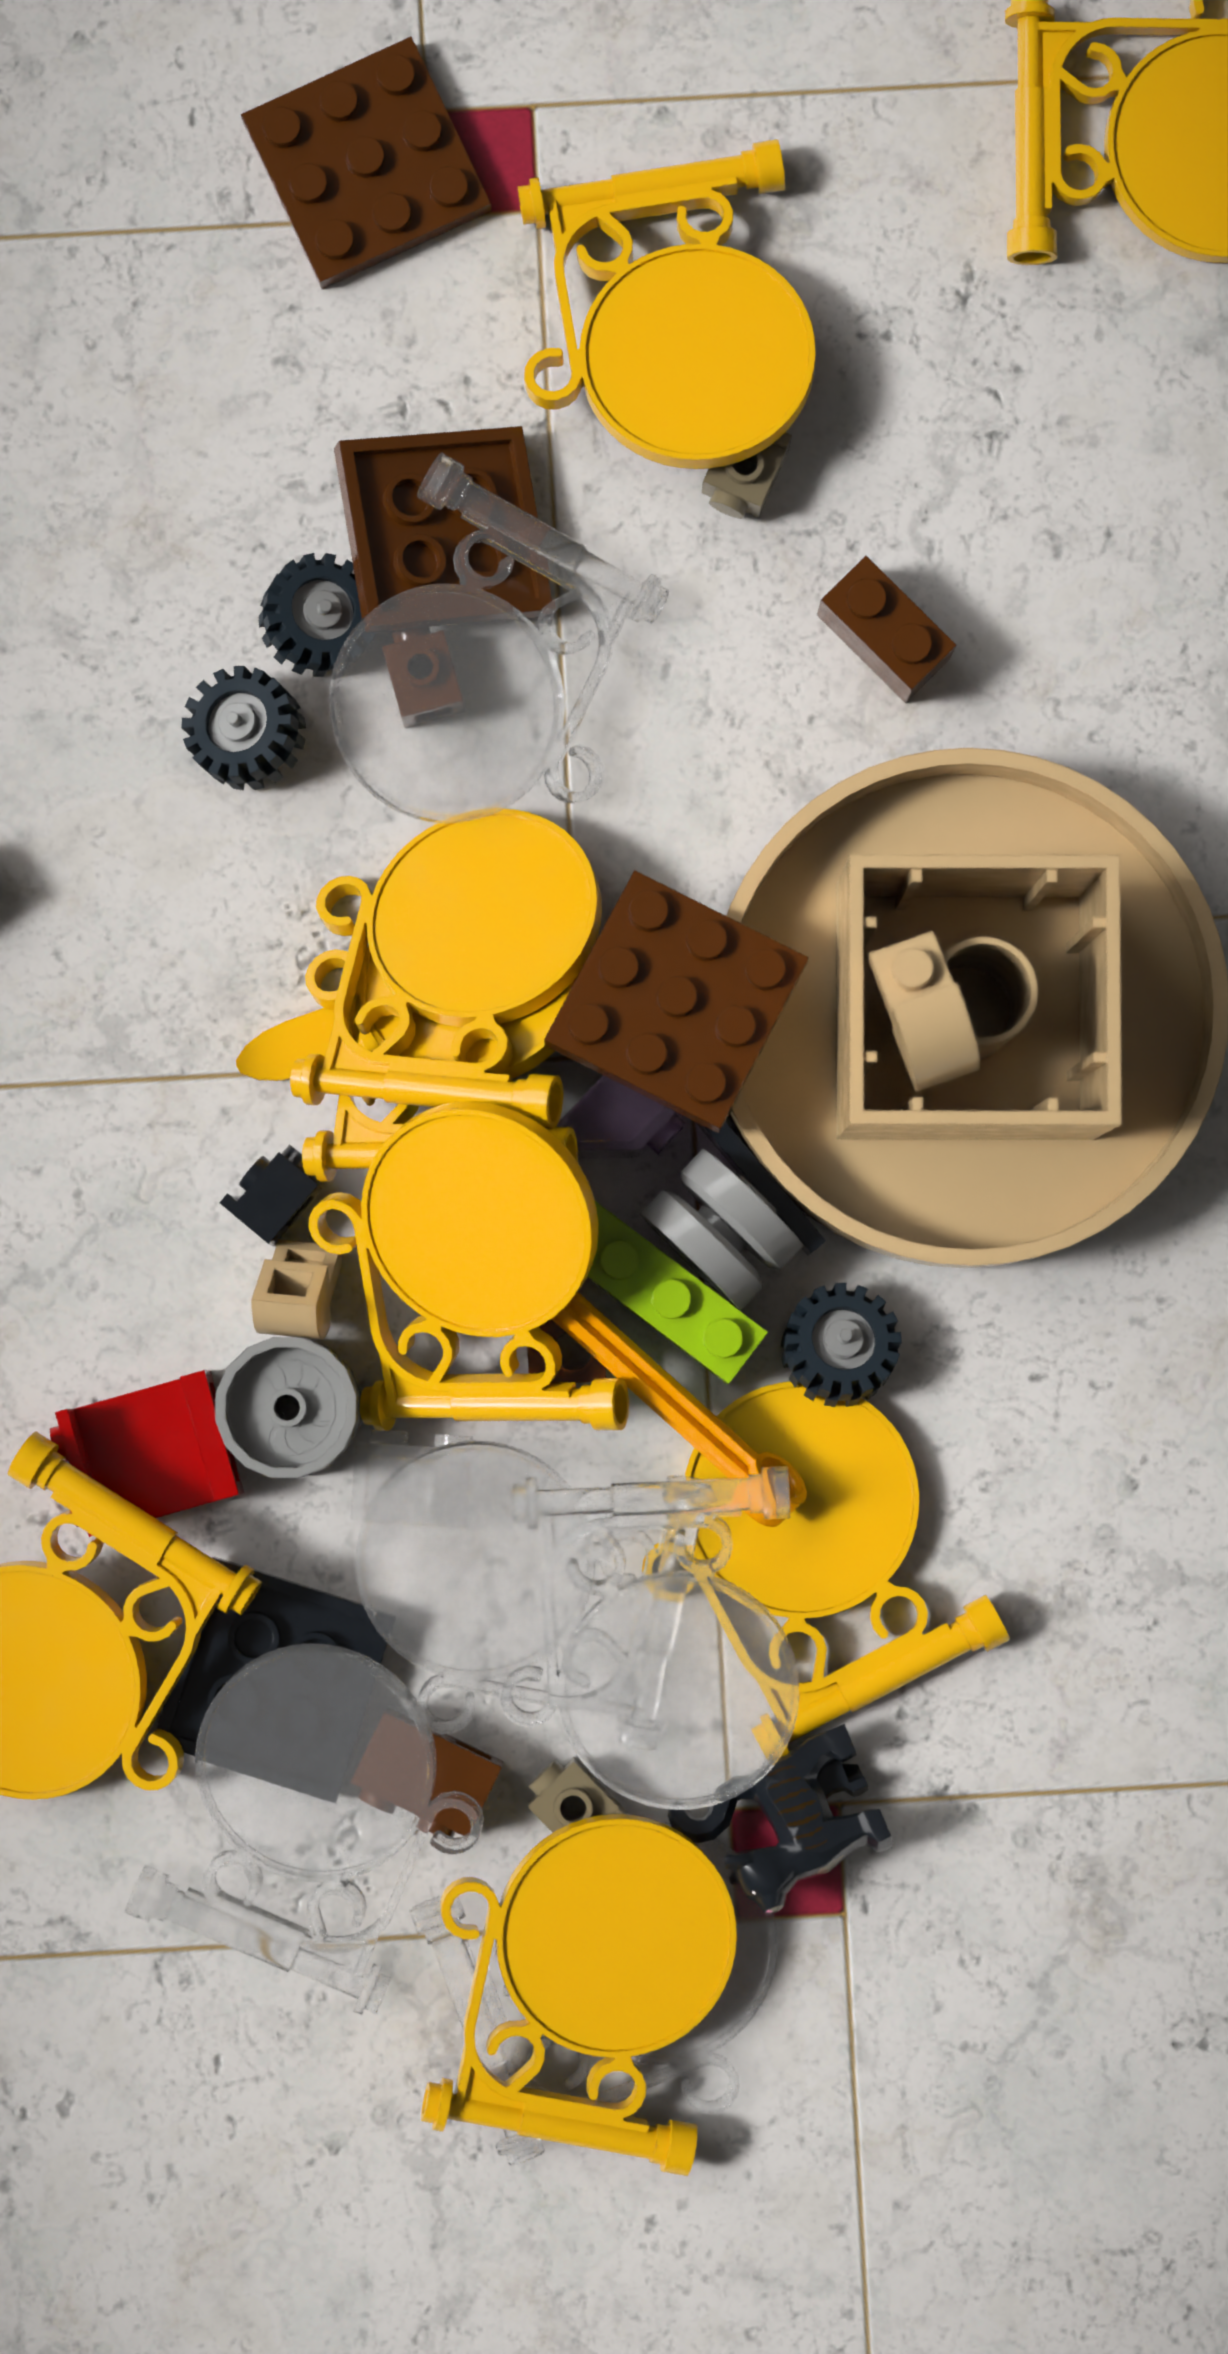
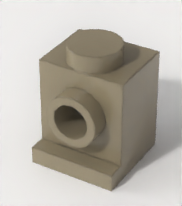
(743, 494)
(573, 1779)

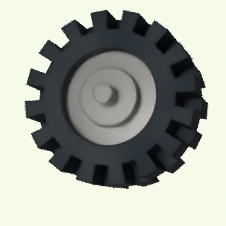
(310, 612)
(243, 728)
(840, 1345)

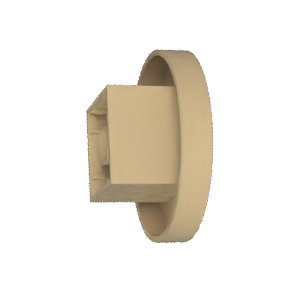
(1082, 982)

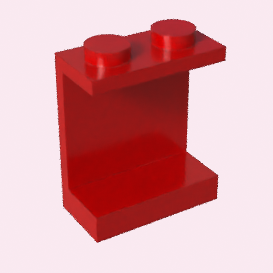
(153, 1445)

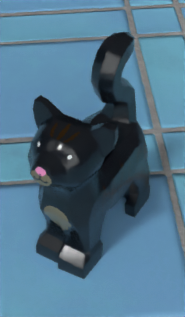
(797, 1808)

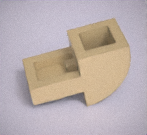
(925, 1011)
(296, 1291)

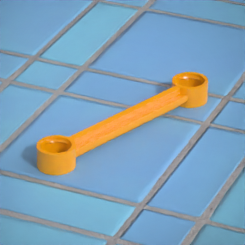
(671, 1400)

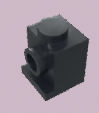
(273, 1195)

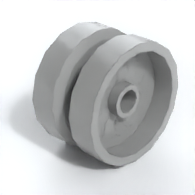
(727, 1223)
(258, 1431)

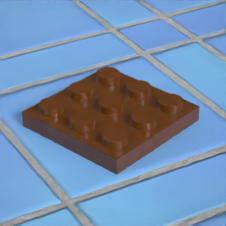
(366, 162)
(410, 544)
(676, 1001)

